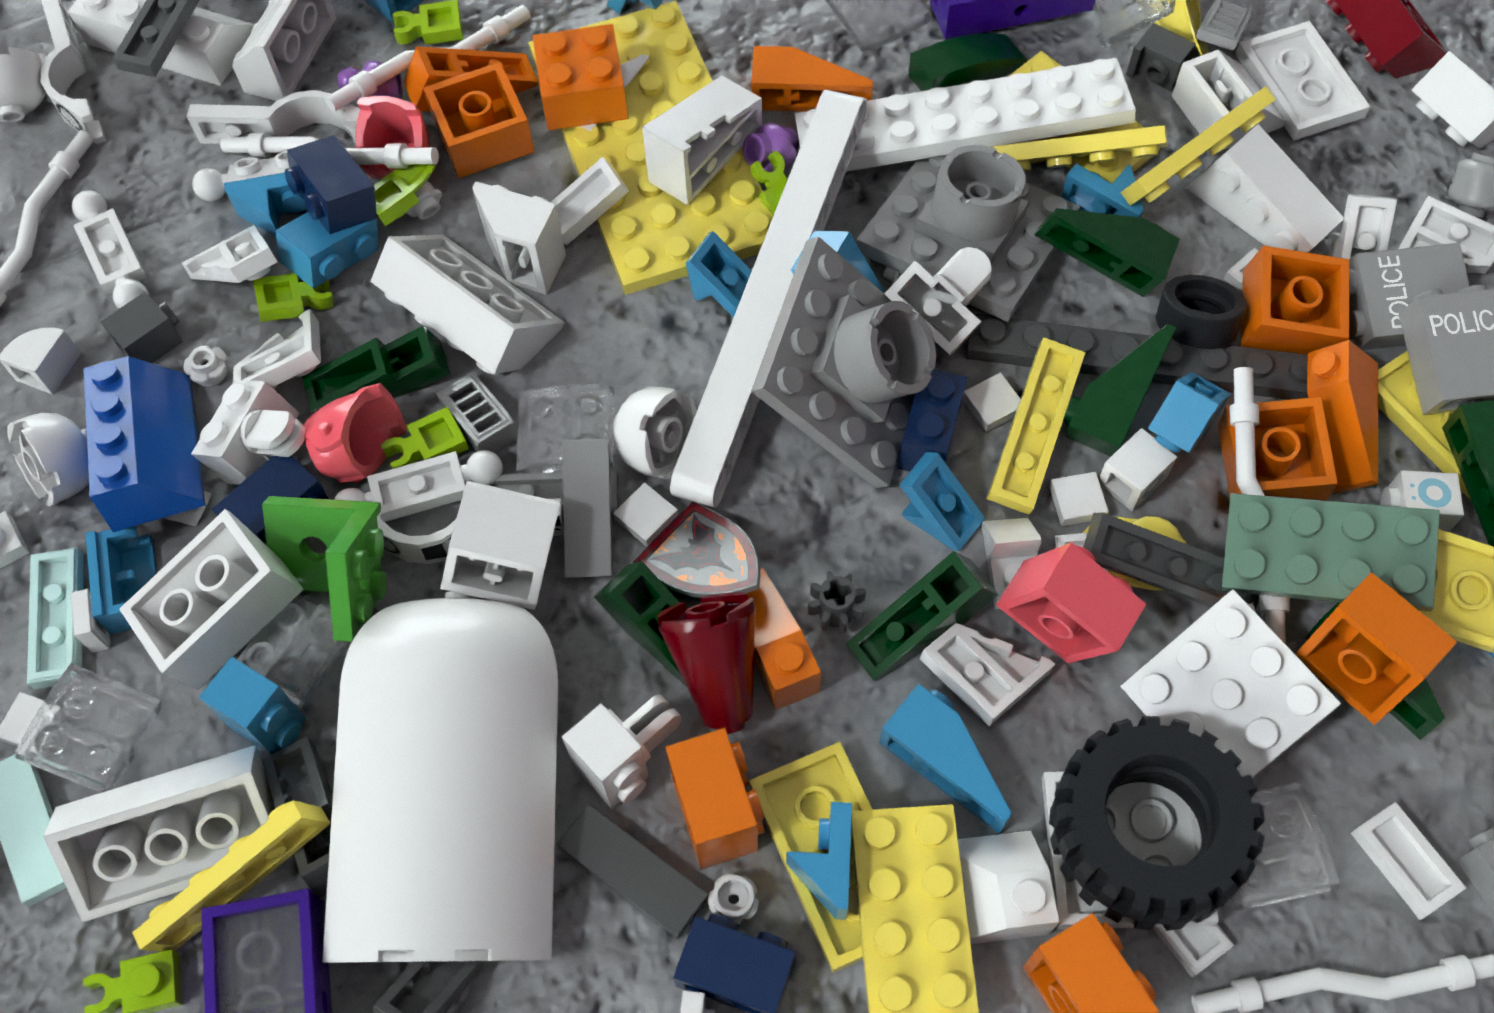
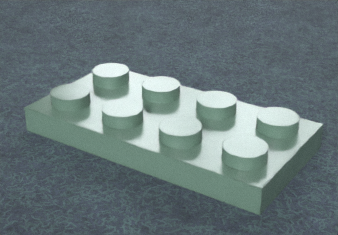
(1328, 548)

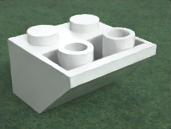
(1215, 86)
(522, 235)
(500, 545)

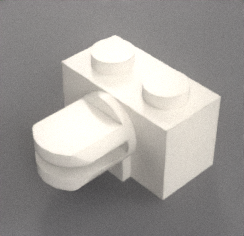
(945, 295)
(248, 431)
(615, 752)

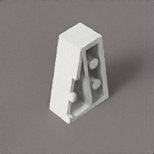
(699, 137)
(1266, 194)

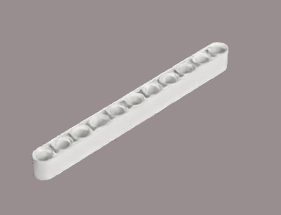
(803, 208)

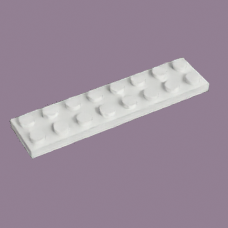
(990, 113)

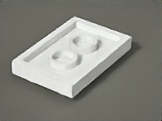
(1304, 79)

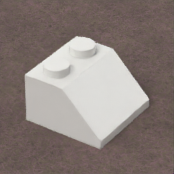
(1460, 99)

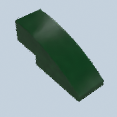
(964, 60)
(399, 366)

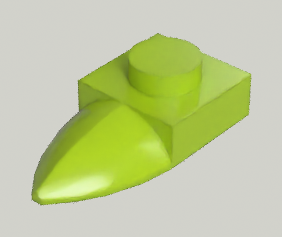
(397, 191)

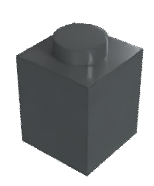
(143, 328)

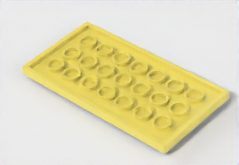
(648, 229)

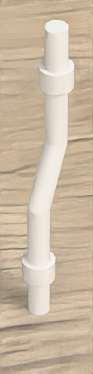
(366, 83)
(392, 155)
(61, 167)
(1244, 417)
(1250, 995)

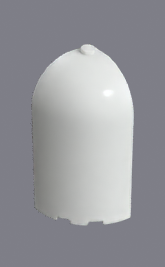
(444, 787)

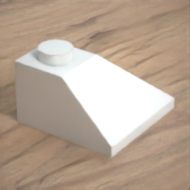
(1006, 887)

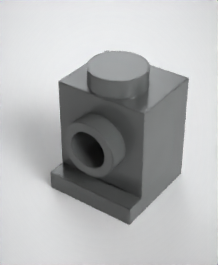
(1160, 56)

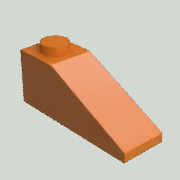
(436, 64)
(795, 79)
(1349, 394)
(781, 649)

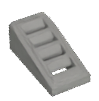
(1224, 24)
(493, 437)

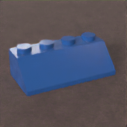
(141, 442)

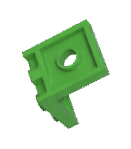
(352, 558)

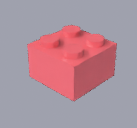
(1072, 603)

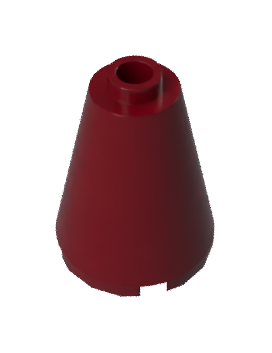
(715, 655)

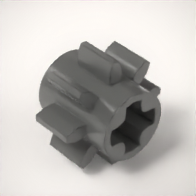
(826, 607)

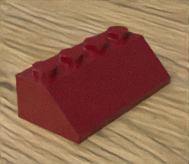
(1393, 34)

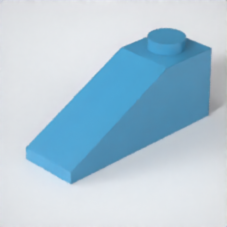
(939, 747)

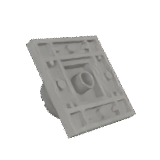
(964, 202)
(846, 363)

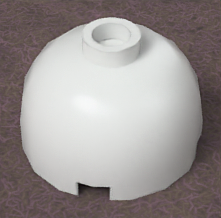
(19, 84)
(653, 429)
(51, 455)

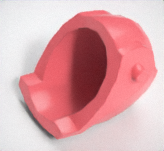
(388, 121)
(349, 432)

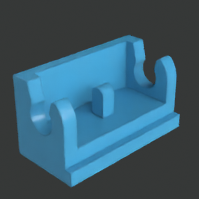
(117, 572)

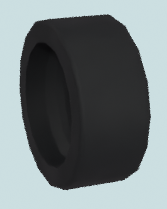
(1204, 294)

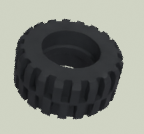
(1194, 772)

